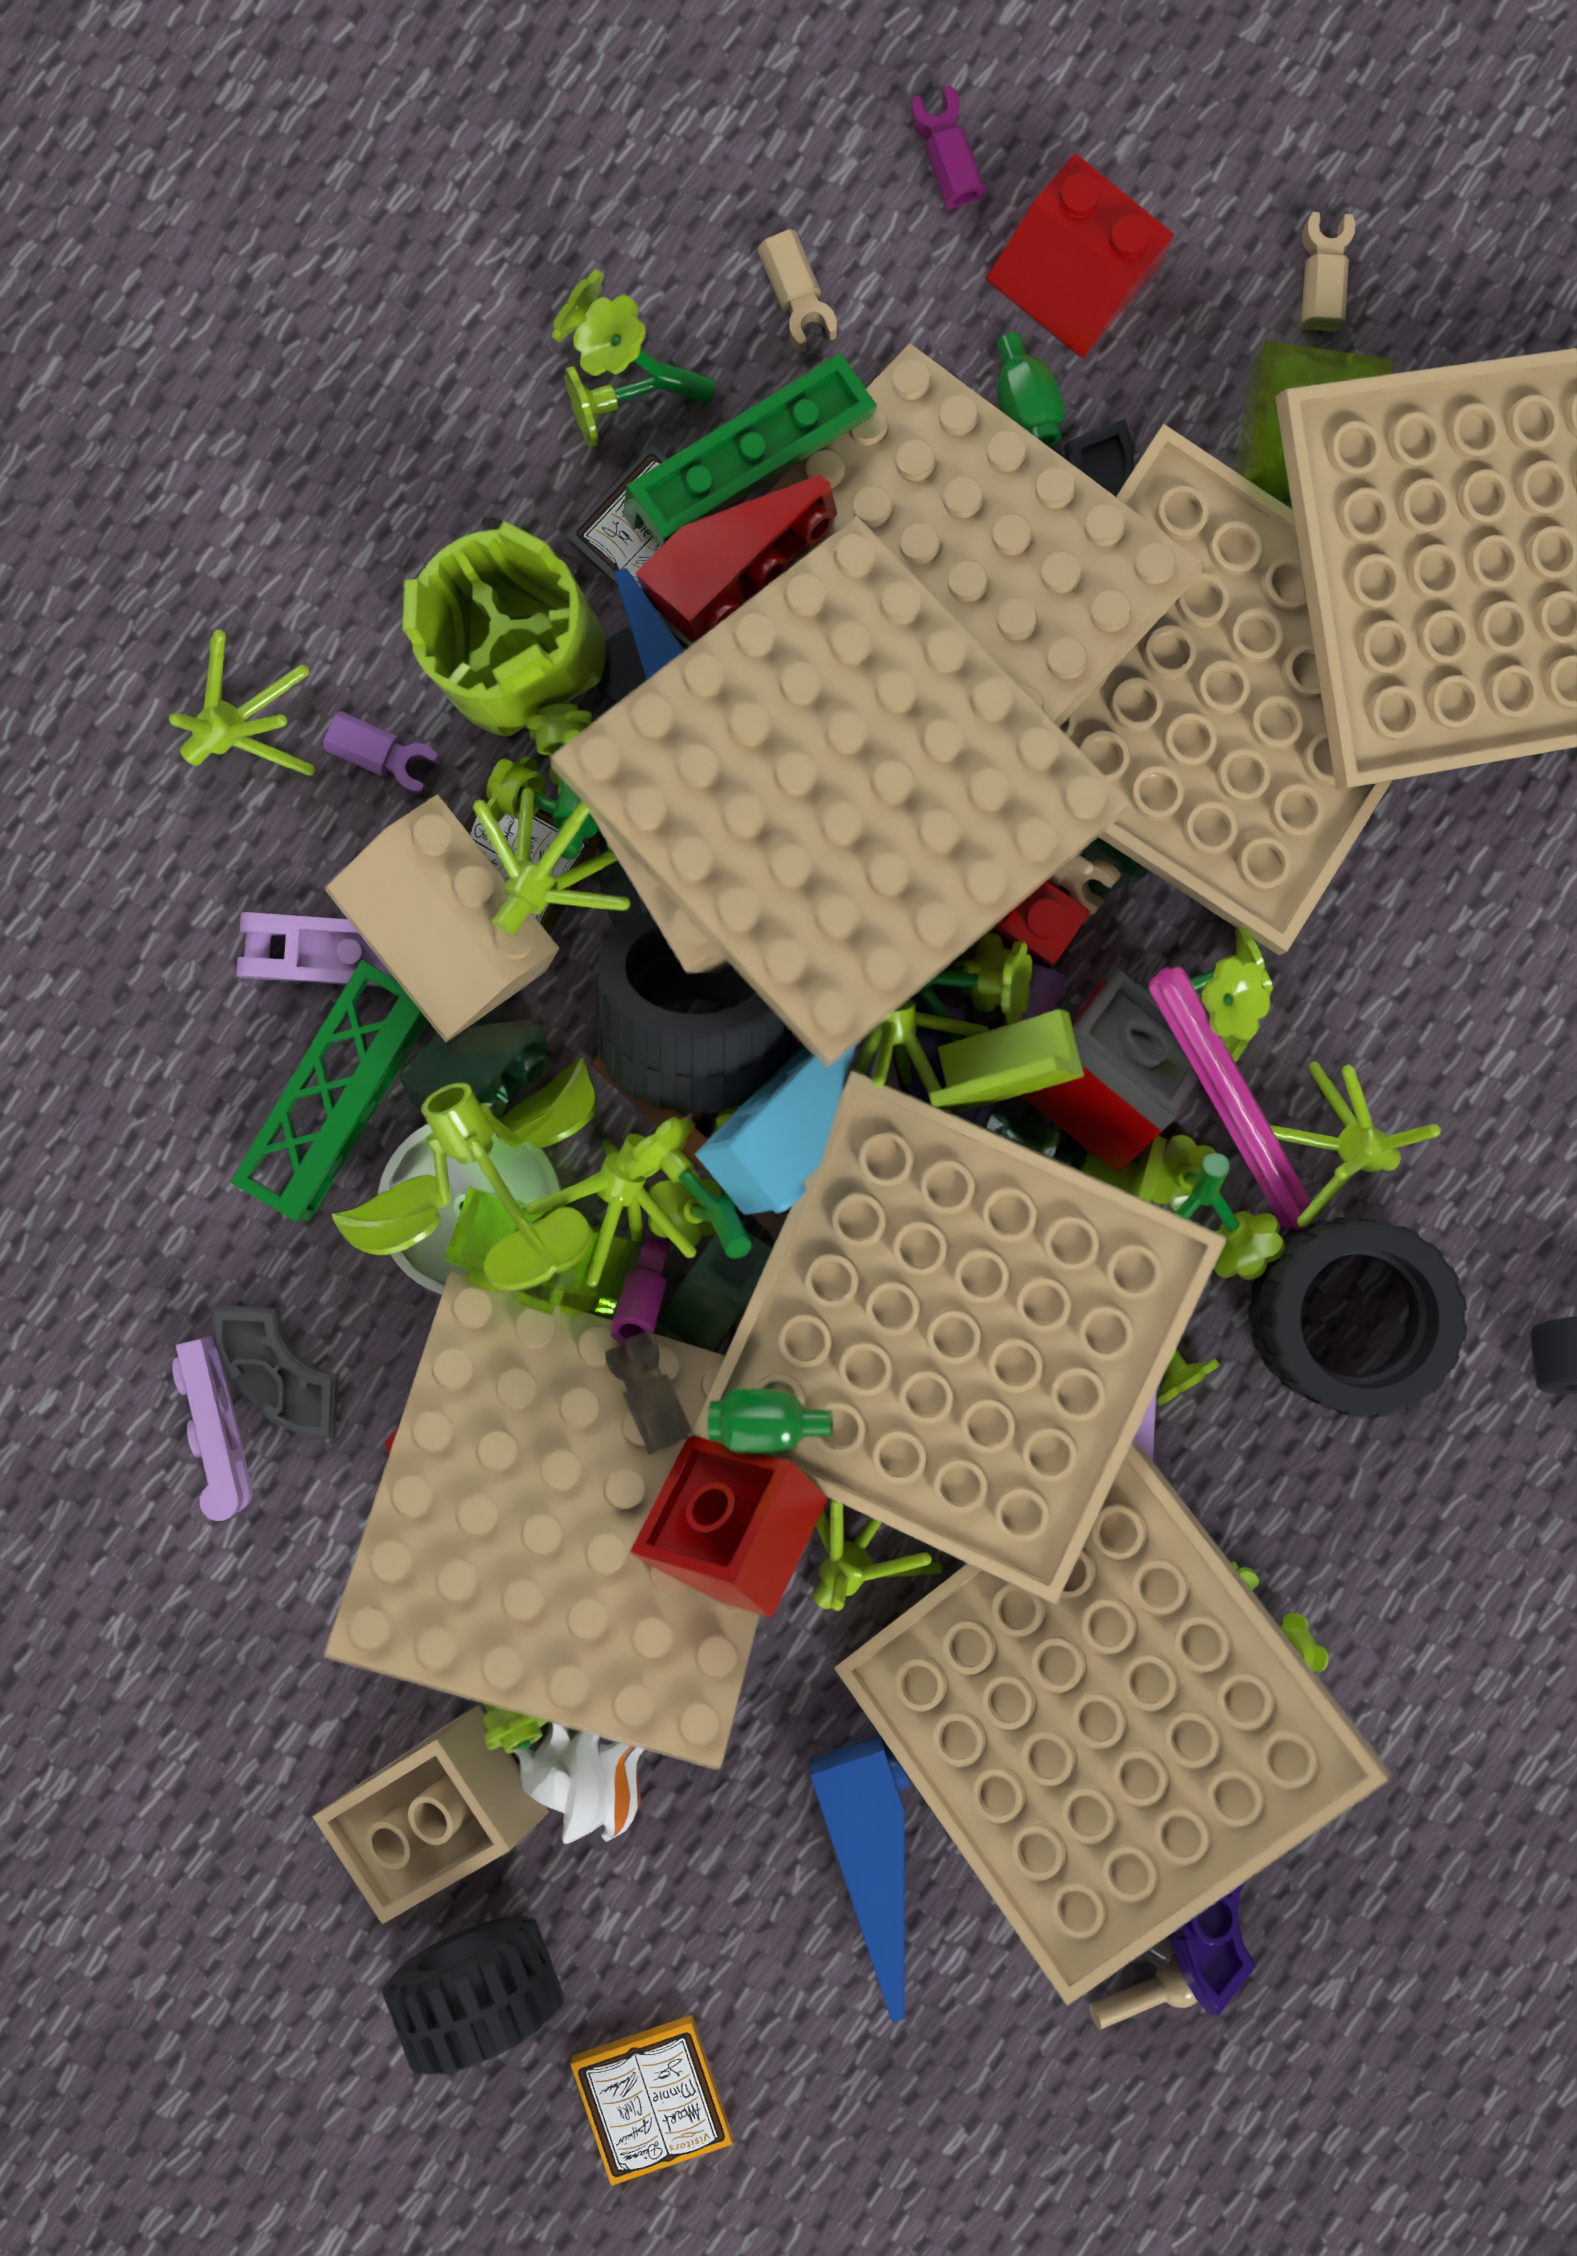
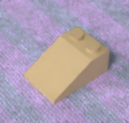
(430, 1817)

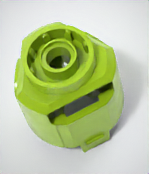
(503, 628)

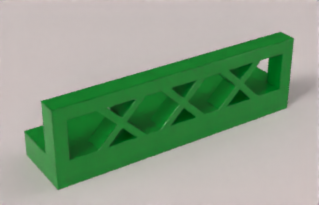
(749, 450)
(354, 1107)

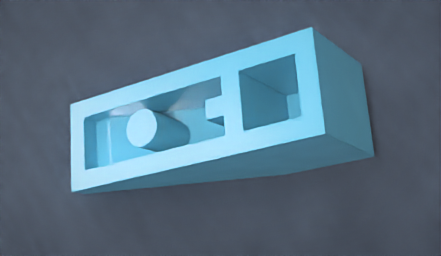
(777, 1134)

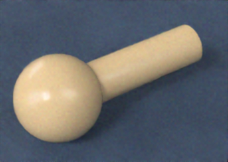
(1166, 1987)

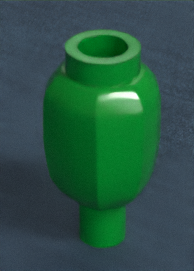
(1028, 391)
(764, 1421)

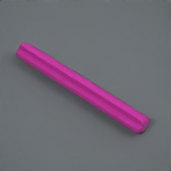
(1230, 1095)

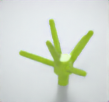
(223, 725)
(531, 884)
(899, 1033)
(1358, 1145)
(619, 1191)
(851, 1565)

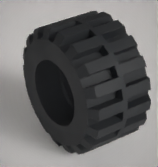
(473, 1995)

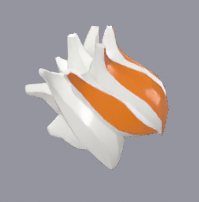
(585, 1779)

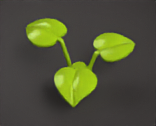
(464, 1132)

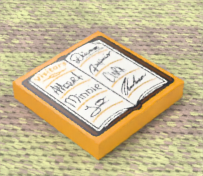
(651, 2100)

